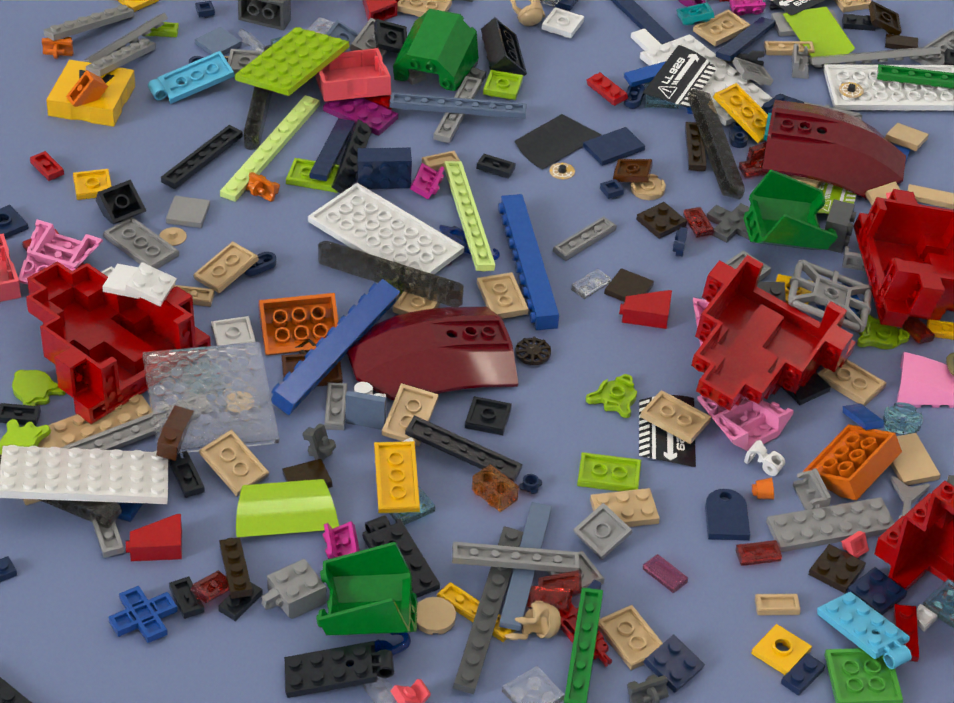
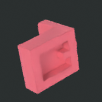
(415, 694)

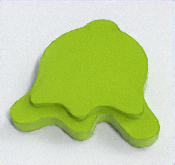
(881, 335)
(34, 387)
(615, 395)
(23, 436)

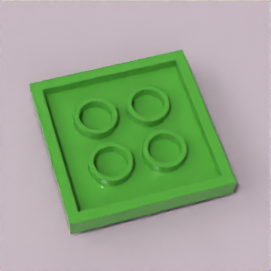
(861, 678)

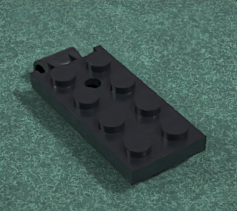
(381, 532)
(329, 670)

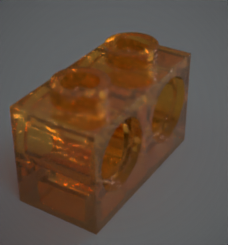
(495, 488)

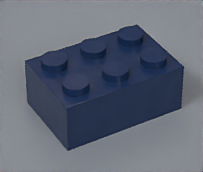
(384, 167)

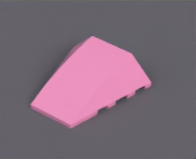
(51, 247)
(925, 382)
(748, 421)

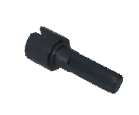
(751, 57)

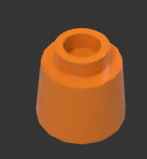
(763, 489)

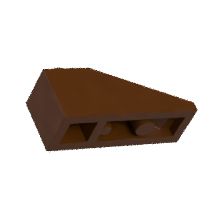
(174, 433)

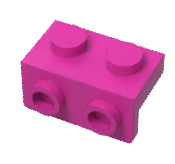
(743, 7)
(427, 181)
(340, 540)

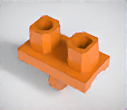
(58, 47)
(261, 186)

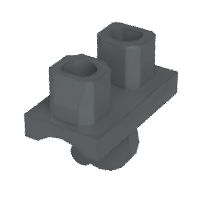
(320, 445)
(649, 691)

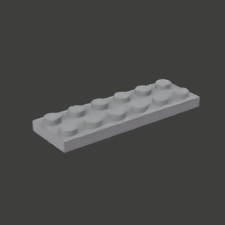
(829, 524)

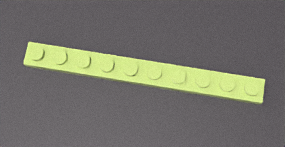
(270, 147)
(469, 216)

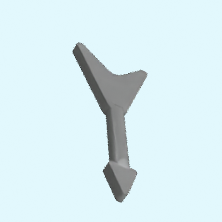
(908, 494)

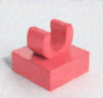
(856, 544)

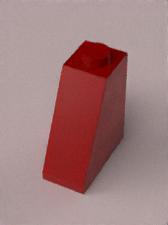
(380, 9)
(647, 309)
(157, 540)

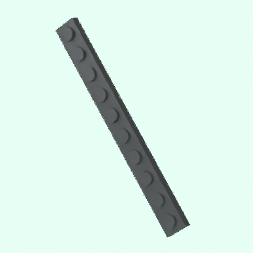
(485, 619)

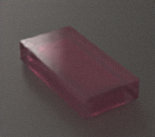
(665, 573)

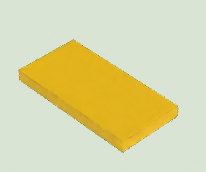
(743, 110)
(396, 477)

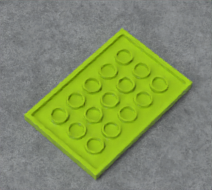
(292, 61)

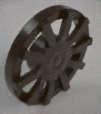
(533, 351)

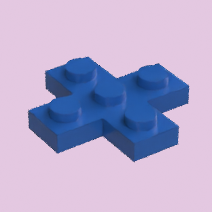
(143, 614)

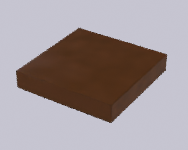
(633, 170)

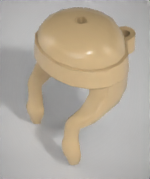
(530, 14)
(541, 619)

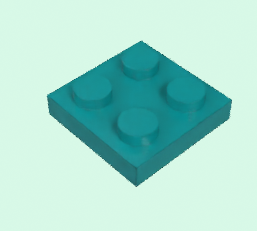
(695, 13)

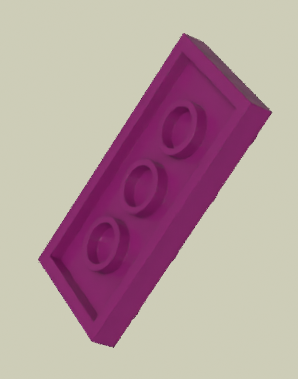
(372, 114)

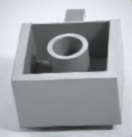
(294, 589)

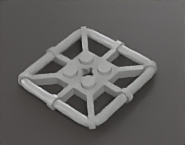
(829, 290)

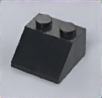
(120, 202)

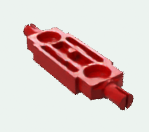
(568, 621)

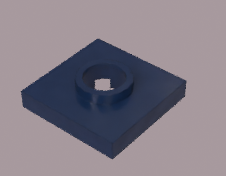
(14, 224)

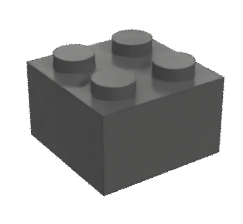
(840, 219)

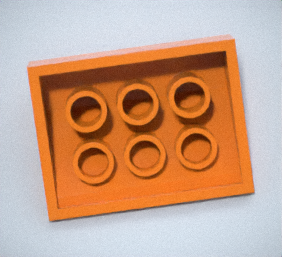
(294, 320)
(855, 460)

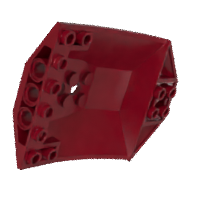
(846, 156)
(420, 353)

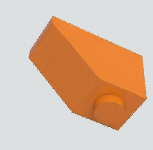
(87, 89)

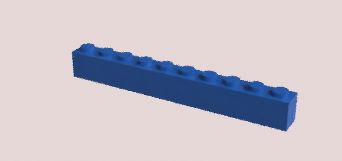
(528, 262)
(334, 347)

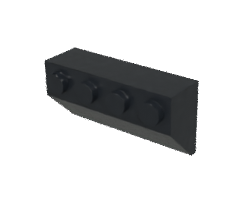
(502, 48)

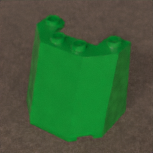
(438, 45)
(785, 214)
(369, 593)

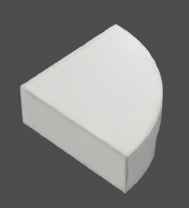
(925, 617)

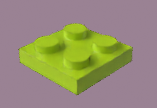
(503, 84)

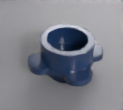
(530, 483)

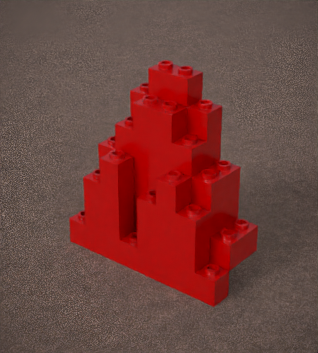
(908, 257)
(102, 335)
(760, 341)
(921, 540)

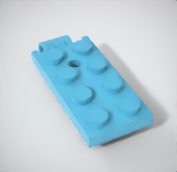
(195, 76)
(867, 629)

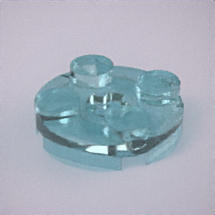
(893, 422)

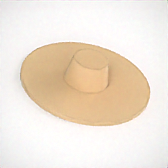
(173, 235)

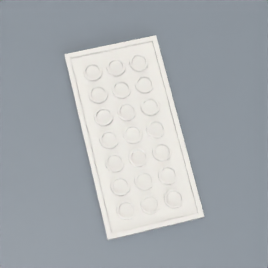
(722, 78)
(886, 94)
(384, 230)
(83, 475)

